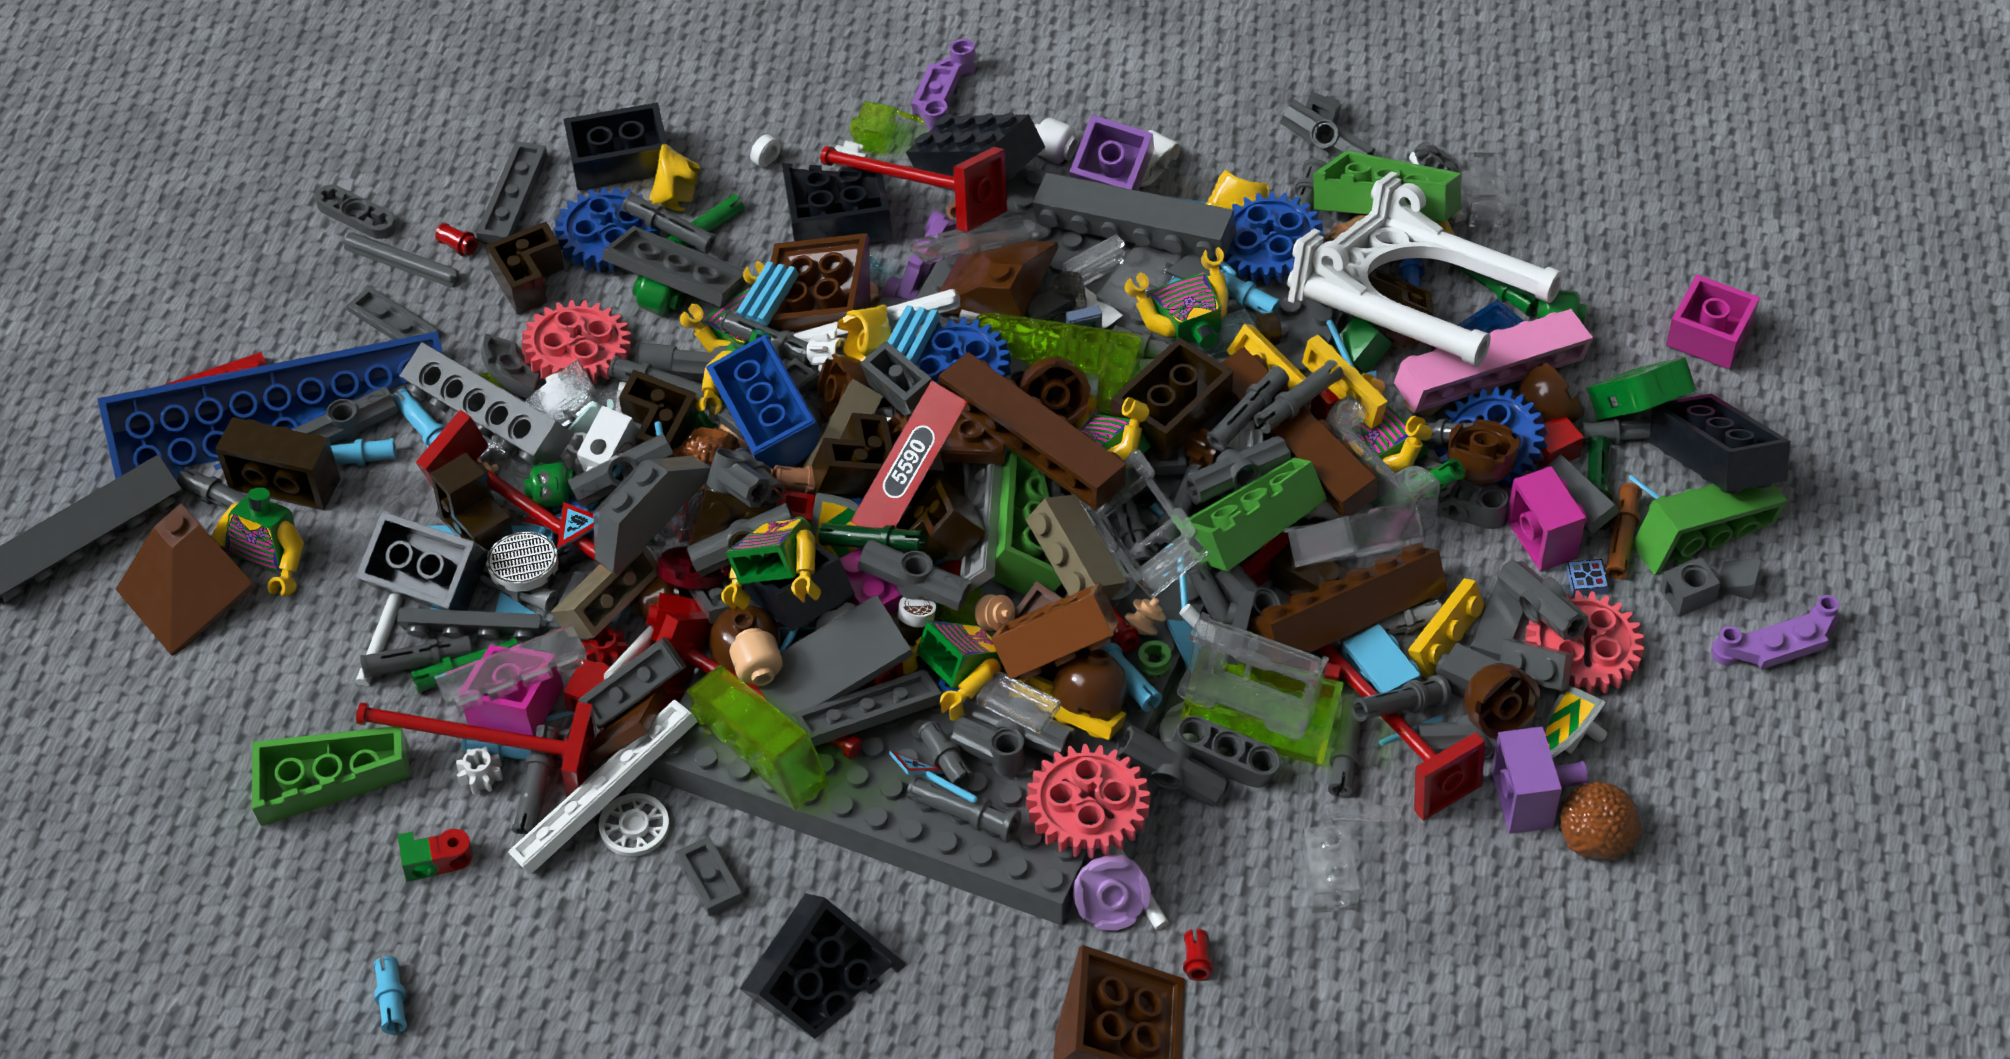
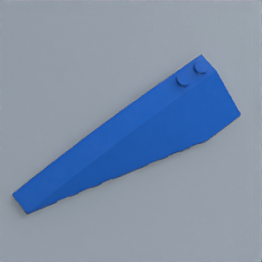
(190, 416)

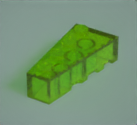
(759, 735)

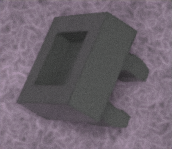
(1326, 107)

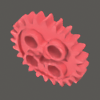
(573, 335)
(1616, 640)
(1088, 800)

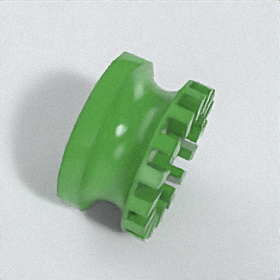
(1151, 668)

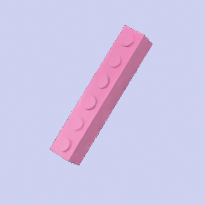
(1512, 353)

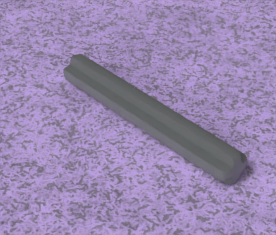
(401, 259)

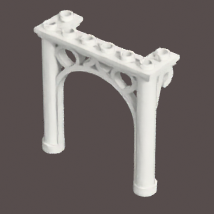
(1340, 269)

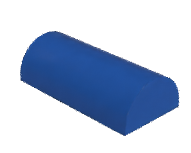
(765, 404)

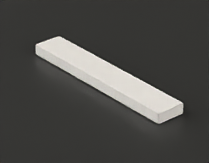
(601, 788)

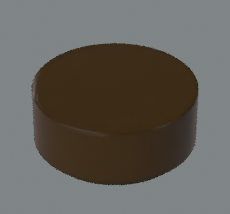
(1269, 327)

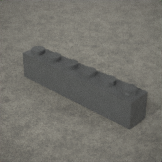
(1134, 216)
(84, 524)

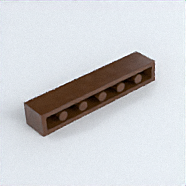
(1035, 432)
(1343, 477)
(1354, 601)

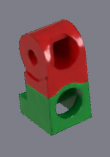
(434, 854)

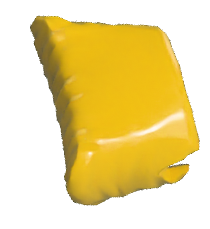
(674, 179)
(1233, 189)
(866, 330)

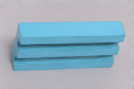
(763, 293)
(906, 328)

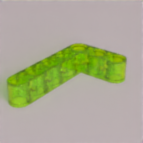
(1094, 350)

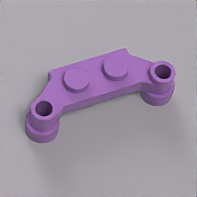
(941, 80)
(916, 267)
(1780, 641)

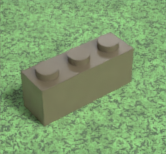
(1074, 546)
(604, 595)

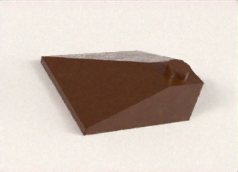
(1000, 278)
(829, 283)
(182, 580)
(1119, 1010)

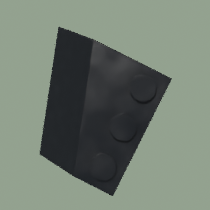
(836, 203)
(817, 966)

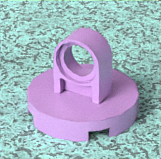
(1111, 892)

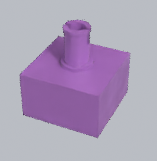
(1113, 154)
(1529, 780)

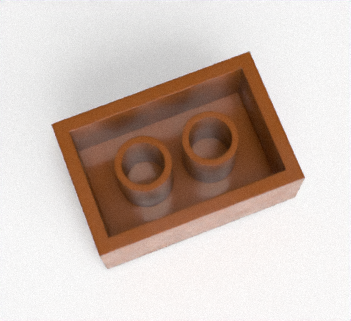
(1055, 632)

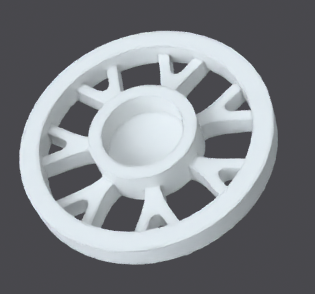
(634, 824)

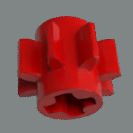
(605, 646)

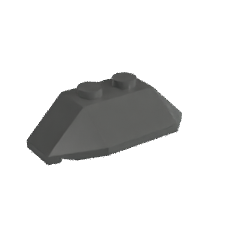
(643, 507)

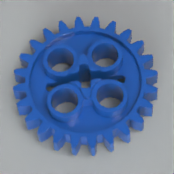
(593, 225)
(1267, 236)
(953, 341)
(1520, 417)

